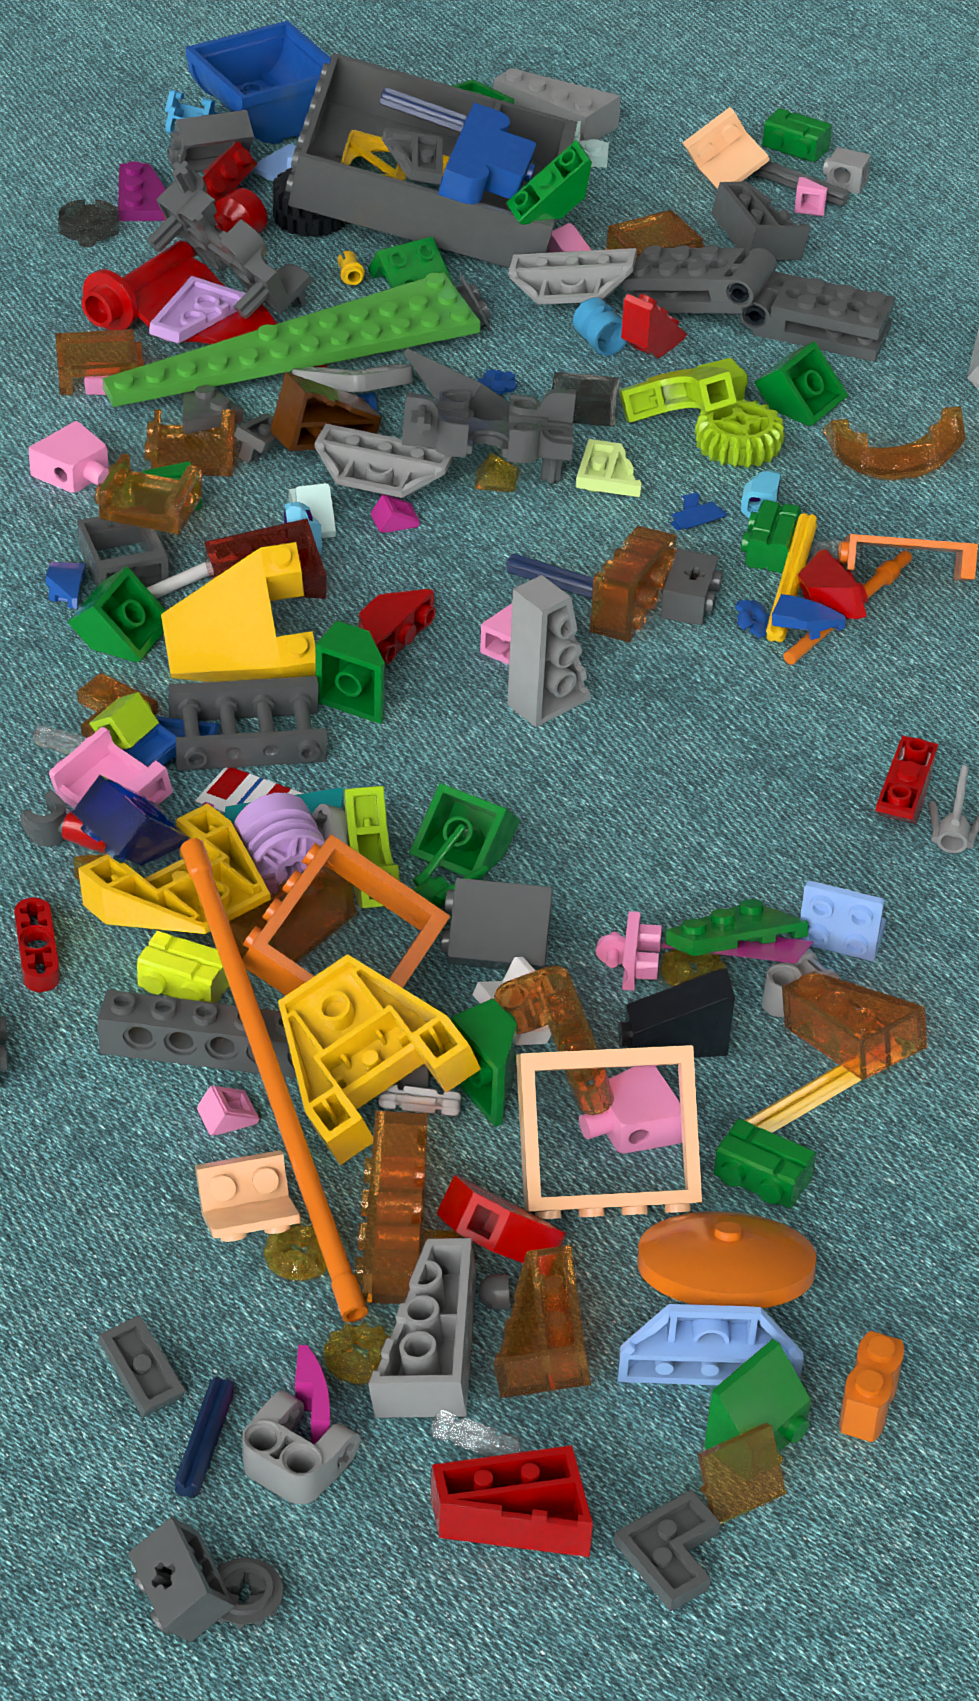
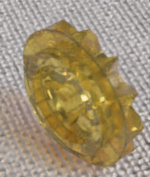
(677, 970)
(295, 1264)
(349, 1364)

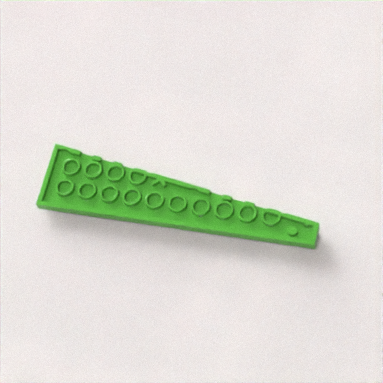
(370, 325)

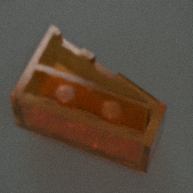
(315, 917)
(853, 1023)
(546, 1330)

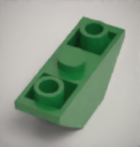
(554, 189)

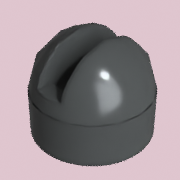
(495, 1291)

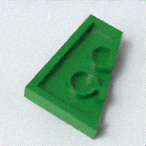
(727, 927)

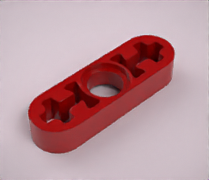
(31, 956)

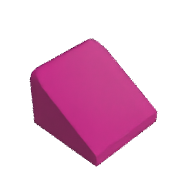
(393, 514)

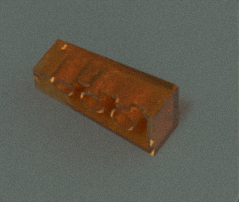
(631, 583)
(392, 1206)

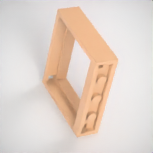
(594, 1205)

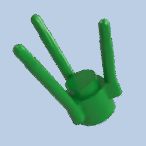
(436, 888)

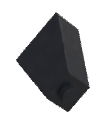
(683, 1015)

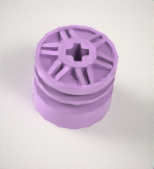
(277, 835)

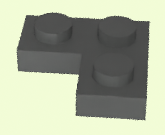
(660, 1546)

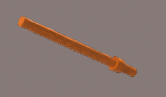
(884, 575)

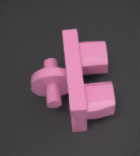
(615, 950)

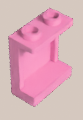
(102, 757)

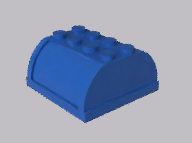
(264, 72)

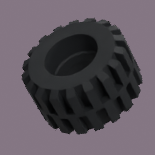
(299, 220)

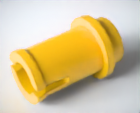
(351, 270)

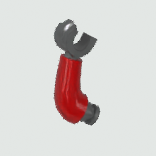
(59, 826)

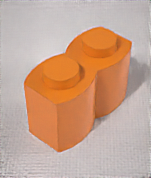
(871, 1386)

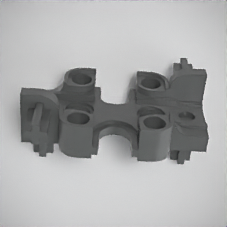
(190, 216)
(523, 434)

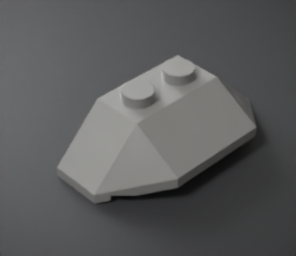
(571, 275)
(378, 461)

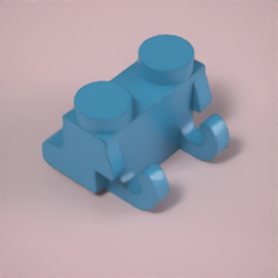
(180, 111)

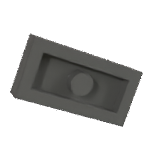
(256, 437)
(141, 1366)

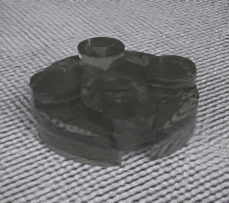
(88, 222)

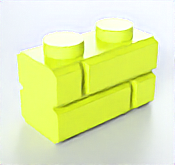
(181, 969)

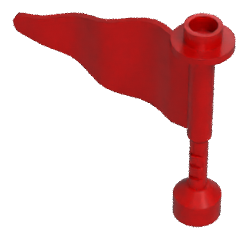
(144, 292)

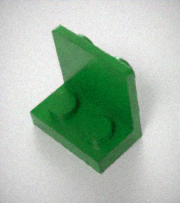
(408, 262)

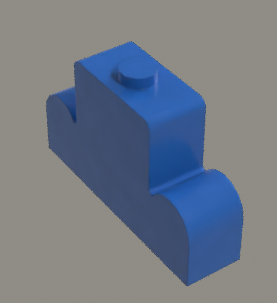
(487, 159)

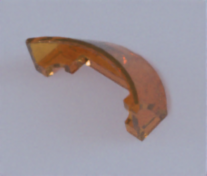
(901, 461)

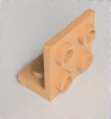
(725, 150)
(245, 1196)

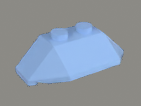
(700, 1344)

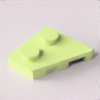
(607, 470)

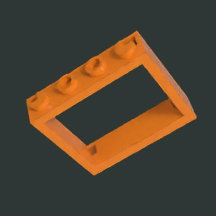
(368, 877)

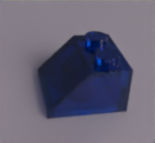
(127, 823)

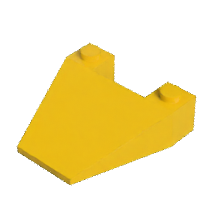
(229, 626)
(169, 896)
(357, 1038)

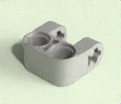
(288, 1462)

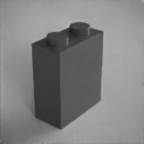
(496, 924)

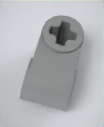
(785, 973)

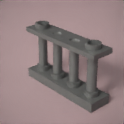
(247, 699)

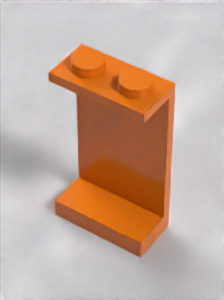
(964, 560)

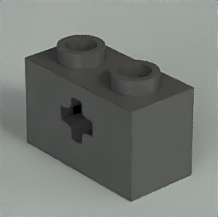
(691, 587)
(180, 1580)

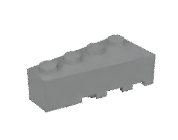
(544, 653)

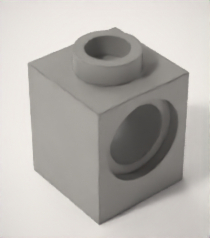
(855, 162)

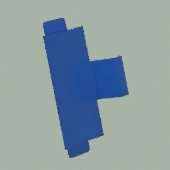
(696, 514)

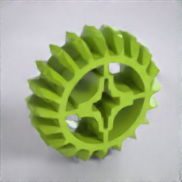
(740, 434)

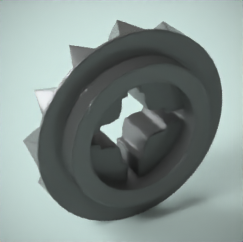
(264, 1586)

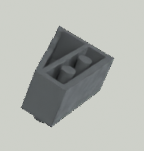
(754, 223)

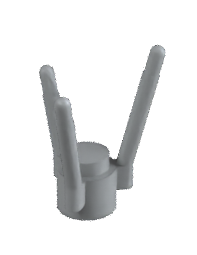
(954, 831)

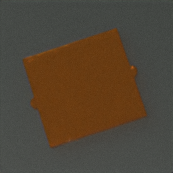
(742, 1473)

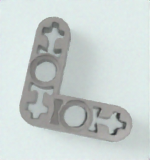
(361, 379)

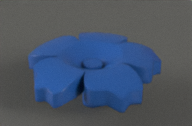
(499, 381)
(752, 616)

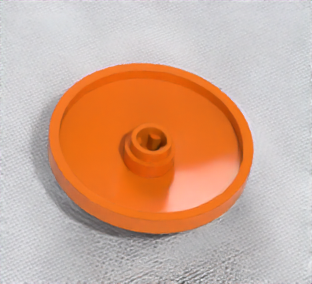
(726, 1259)

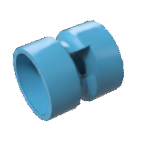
(599, 326)

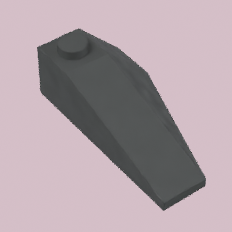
(437, 377)

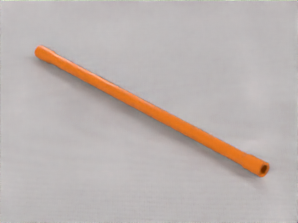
(344, 1282)

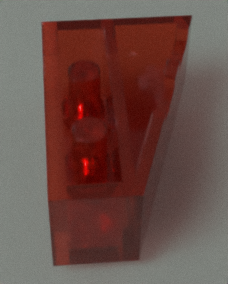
(229, 550)

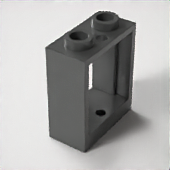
(206, 137)
(97, 535)

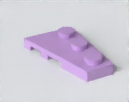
(194, 309)

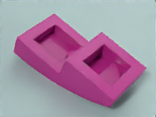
(312, 1391)

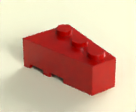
(514, 1501)

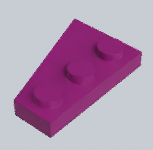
(138, 193)

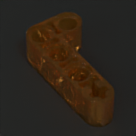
(551, 1000)

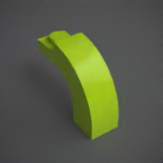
(688, 388)
(368, 833)

